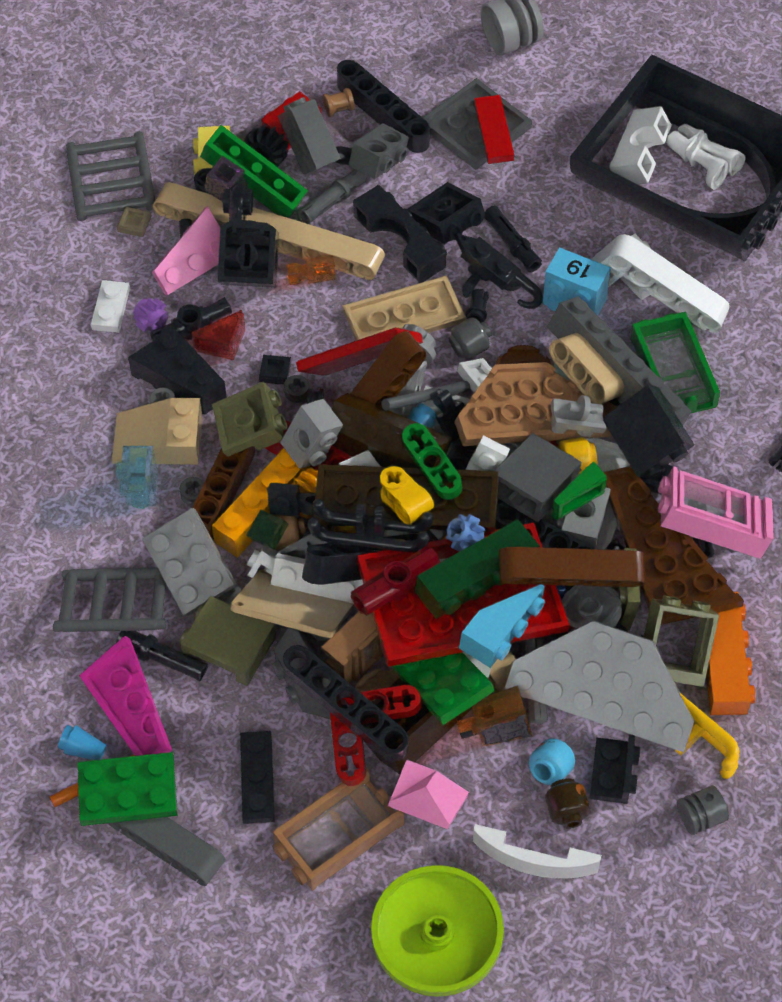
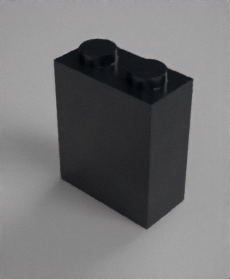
(648, 432)

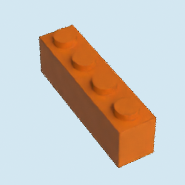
(729, 667)

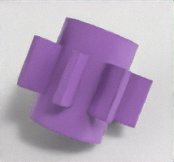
(150, 314)

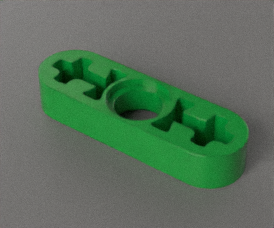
(432, 448)

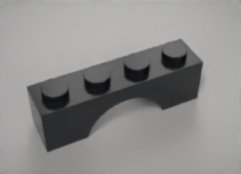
(380, 212)

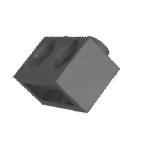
(379, 151)

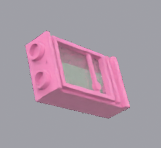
(716, 513)

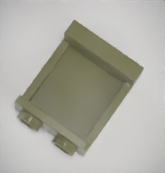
(228, 639)

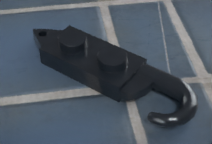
(497, 268)

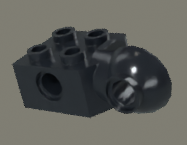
(246, 247)

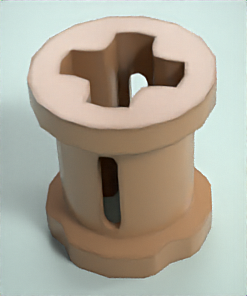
(338, 102)

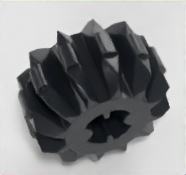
(268, 143)

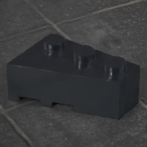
(178, 367)

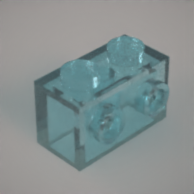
(138, 476)

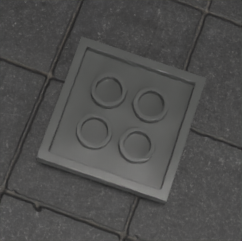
(458, 128)

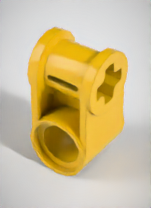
(404, 495)

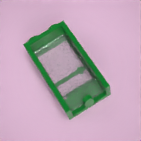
(675, 356)

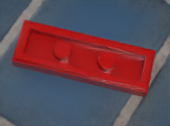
(494, 129)

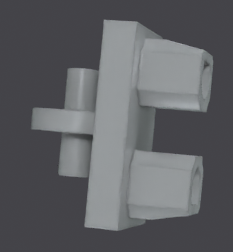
(577, 415)

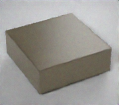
(134, 221)

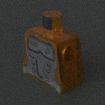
(497, 719)

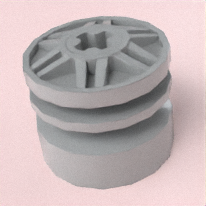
(511, 24)

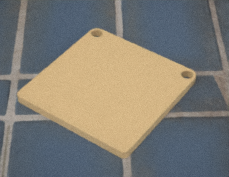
(290, 607)

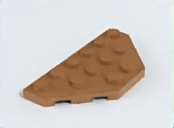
(517, 403)

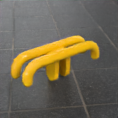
(716, 736)

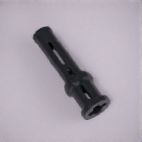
(150, 643)

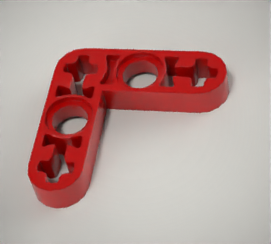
(340, 729)

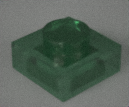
(267, 529)

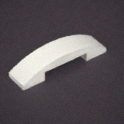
(577, 864)

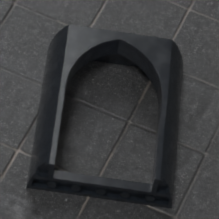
(726, 121)

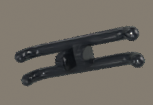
(369, 528)

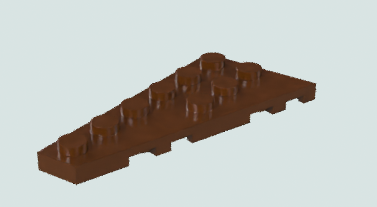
(671, 558)

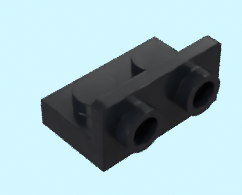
(613, 770)

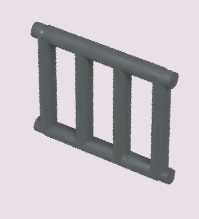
(77, 171)
(95, 621)

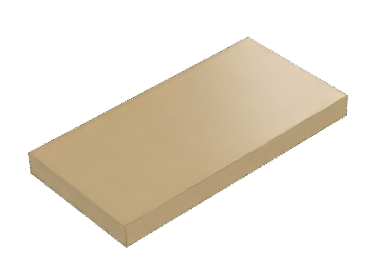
(425, 304)

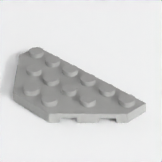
(608, 680)

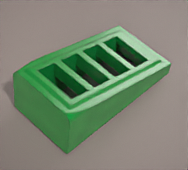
(580, 491)

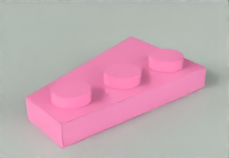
(191, 255)

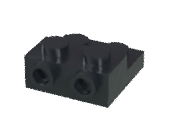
(448, 212)

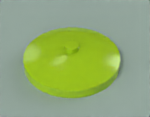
(437, 930)

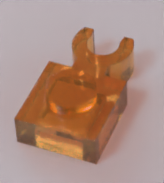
(315, 270)

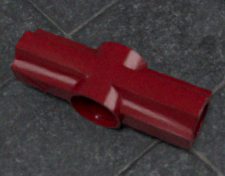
(382, 589)

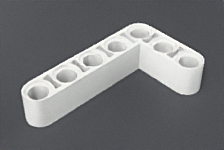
(663, 281)

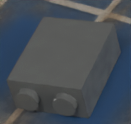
(308, 135)
(535, 476)

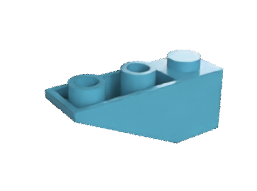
(495, 626)

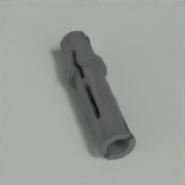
(339, 190)

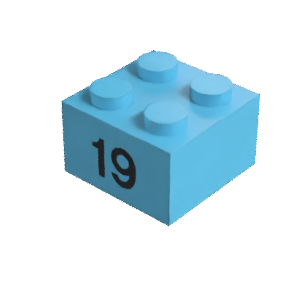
(575, 276)

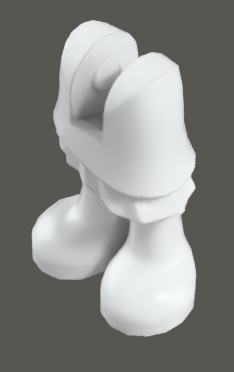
(691, 146)

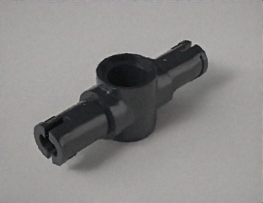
(192, 318)

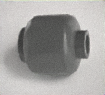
(470, 338)

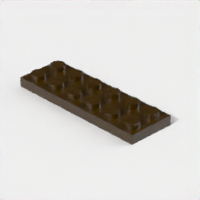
(347, 486)

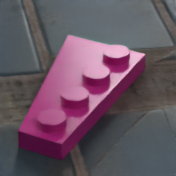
(126, 699)

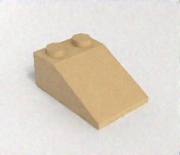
(167, 425)

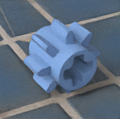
(464, 532)

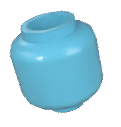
(551, 761)

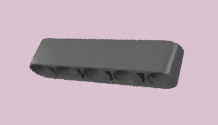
(175, 845)

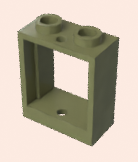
(696, 672)

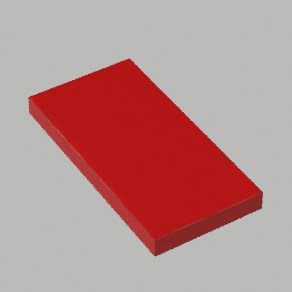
(351, 353)

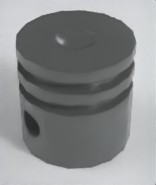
(702, 809)

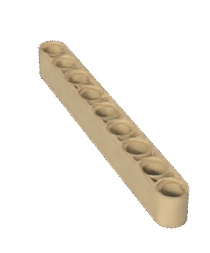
(295, 237)

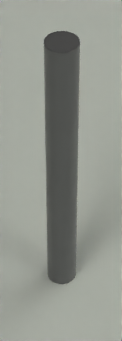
(423, 396)

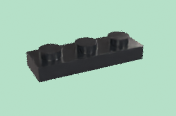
(257, 777)

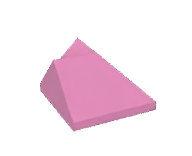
(427, 795)

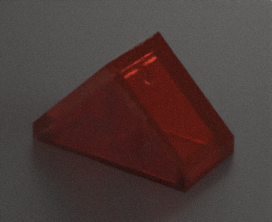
(221, 337)

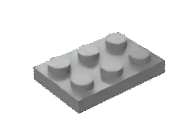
(189, 561)

